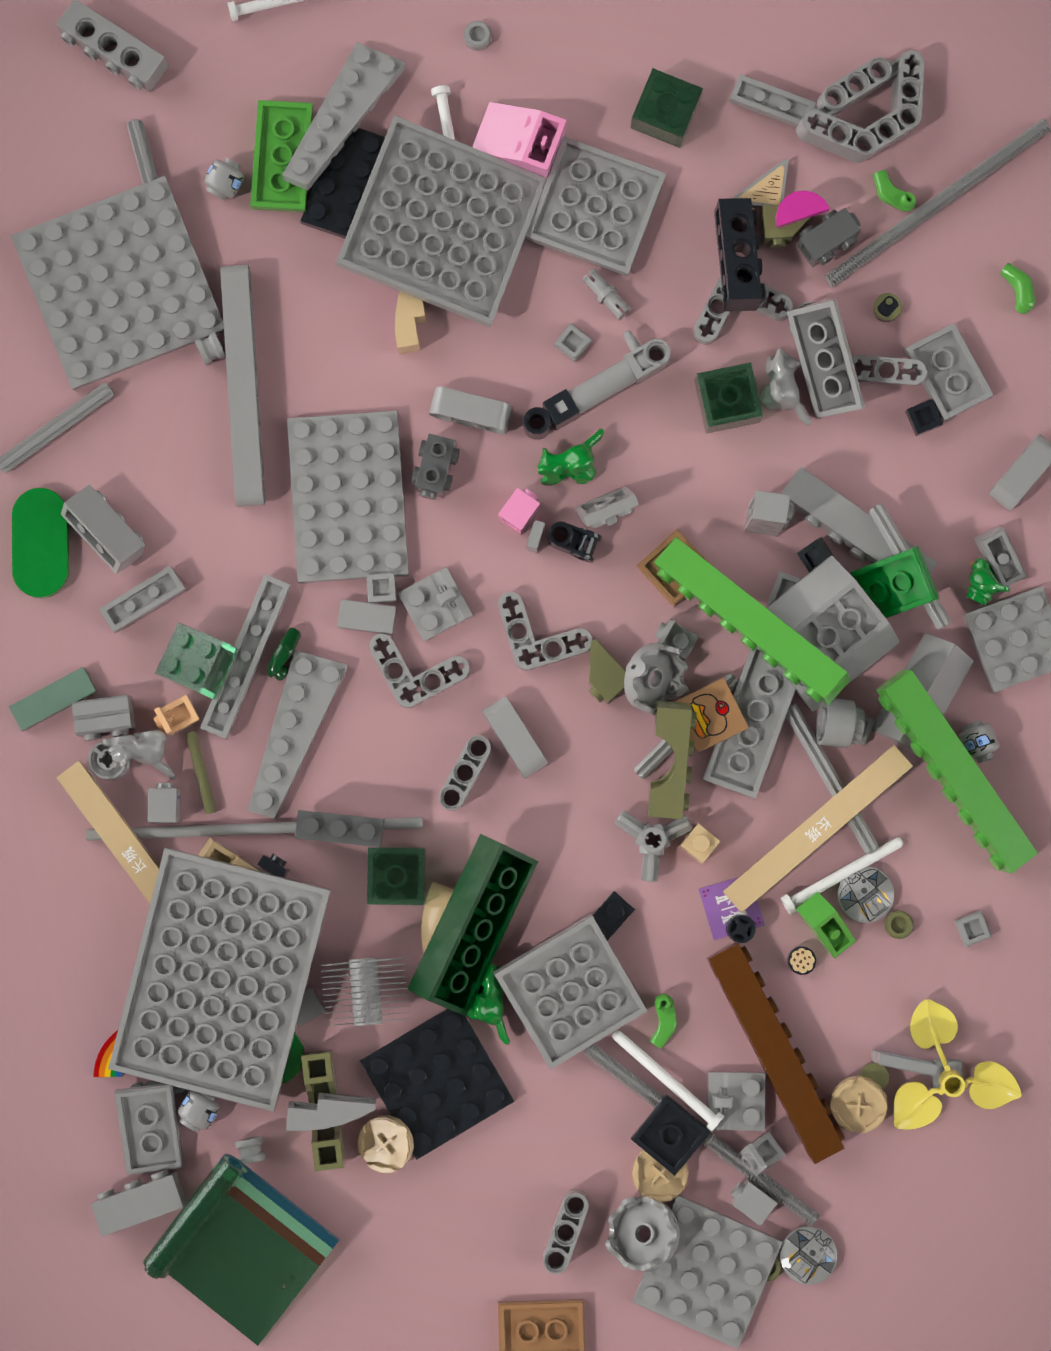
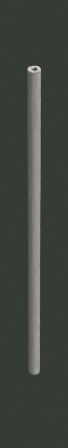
(242, 829)

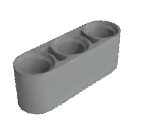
(470, 410)
(1023, 473)
(515, 737)
(465, 759)
(565, 1245)

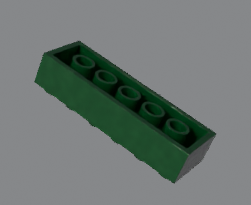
(472, 925)

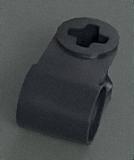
(576, 541)

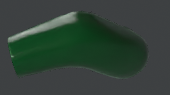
(282, 653)

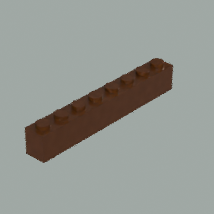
(775, 1052)

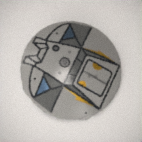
(866, 895)
(808, 1255)

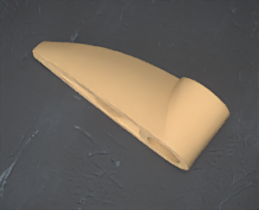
(434, 907)

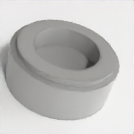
(477, 35)

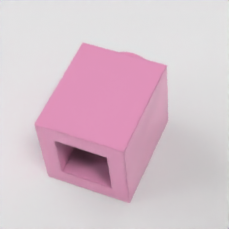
(519, 510)

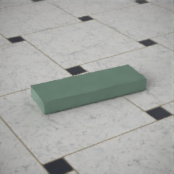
(52, 699)

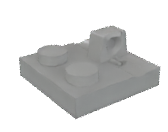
(606, 507)
(435, 604)
(738, 1098)

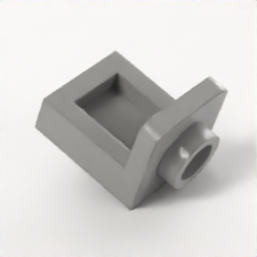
(761, 1154)

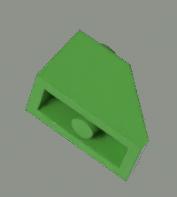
(826, 924)

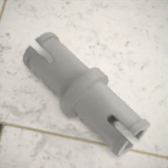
(606, 294)

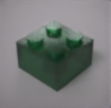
(666, 108)
(728, 398)
(196, 661)
(396, 876)

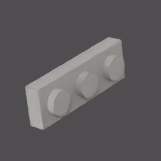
(770, 101)
(142, 599)

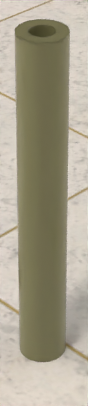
(200, 771)

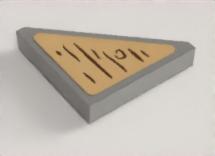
(768, 188)

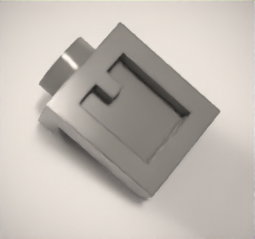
(677, 637)

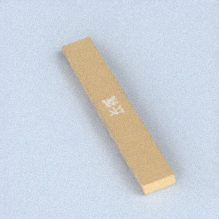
(111, 827)
(817, 828)

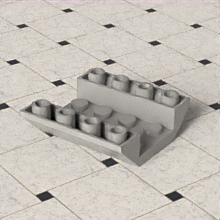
(836, 619)

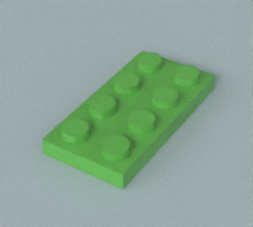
(278, 135)

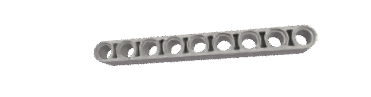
(242, 385)

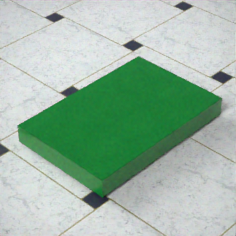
(897, 582)

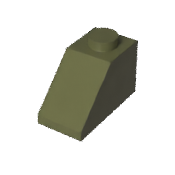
(778, 237)
(605, 674)

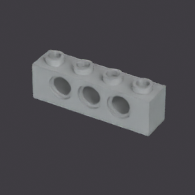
(80, 18)

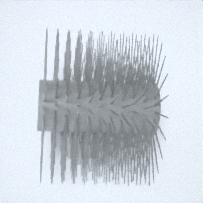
(365, 990)

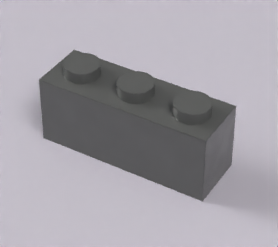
(339, 828)

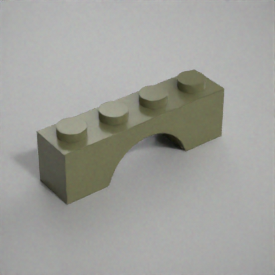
(668, 793)
(321, 1078)

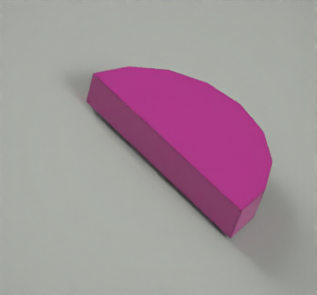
(799, 206)

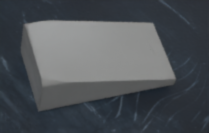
(1000, 555)

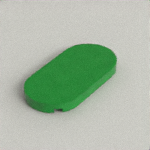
(39, 543)

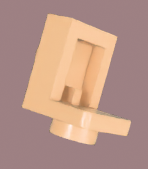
(176, 716)

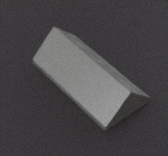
(826, 358)
(940, 670)

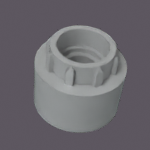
(840, 723)

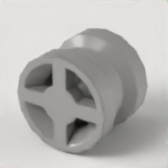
(210, 348)
(250, 1149)

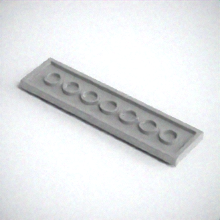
(764, 701)

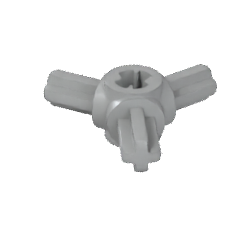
(651, 855)

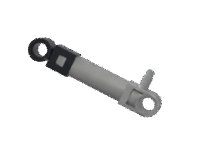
(568, 405)

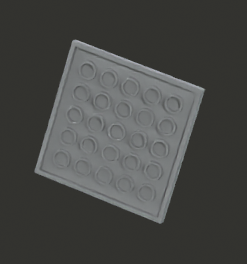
(441, 221)
(118, 283)

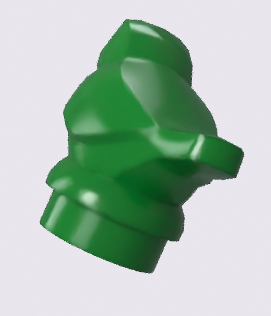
(983, 582)

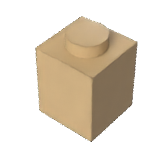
(699, 843)

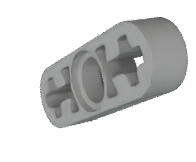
(908, 365)

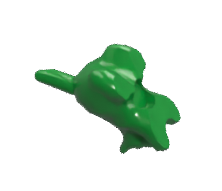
(574, 463)
(489, 1004)

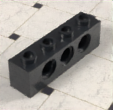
(738, 294)

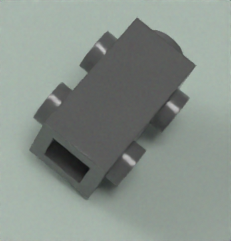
(836, 232)
(433, 474)

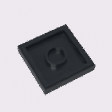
(670, 1134)

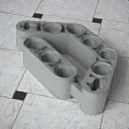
(867, 83)

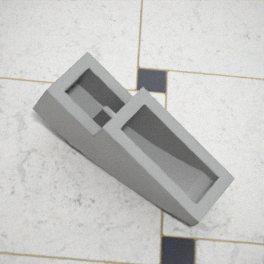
(329, 1112)

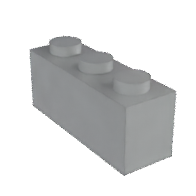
(768, 513)
(103, 529)
(138, 1202)

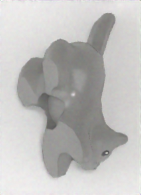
(782, 390)
(142, 747)

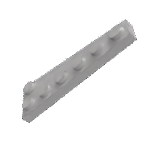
(351, 97)
(301, 709)

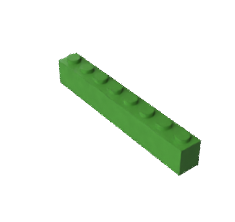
(752, 621)
(956, 771)

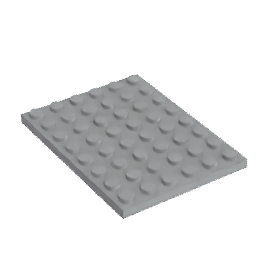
(219, 979)

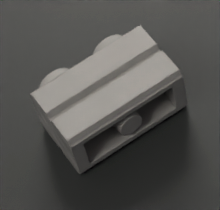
(103, 716)

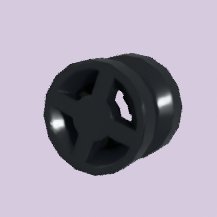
(744, 927)

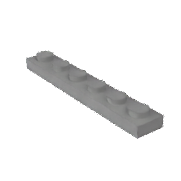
(250, 646)

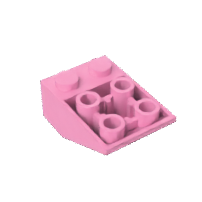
(521, 136)

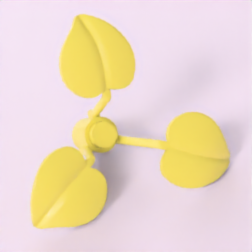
(990, 1086)

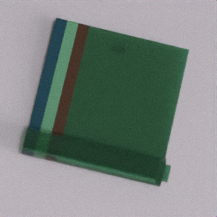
(240, 1247)

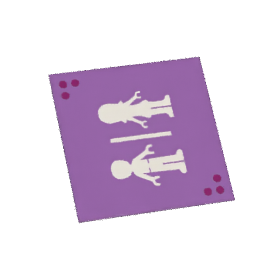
(721, 909)

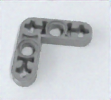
(717, 295)
(528, 642)
(407, 681)

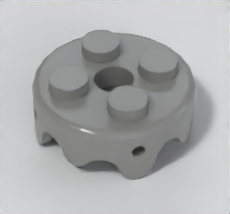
(667, 679)
(624, 1233)

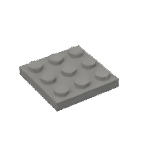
(1012, 638)

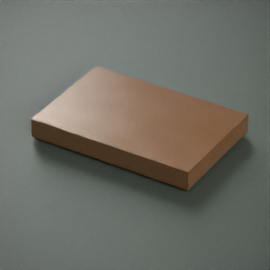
(541, 1325)

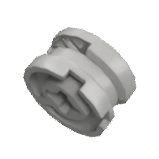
(102, 765)

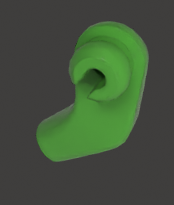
(891, 195)
(1022, 286)
(667, 1020)

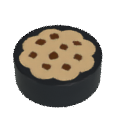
(801, 960)

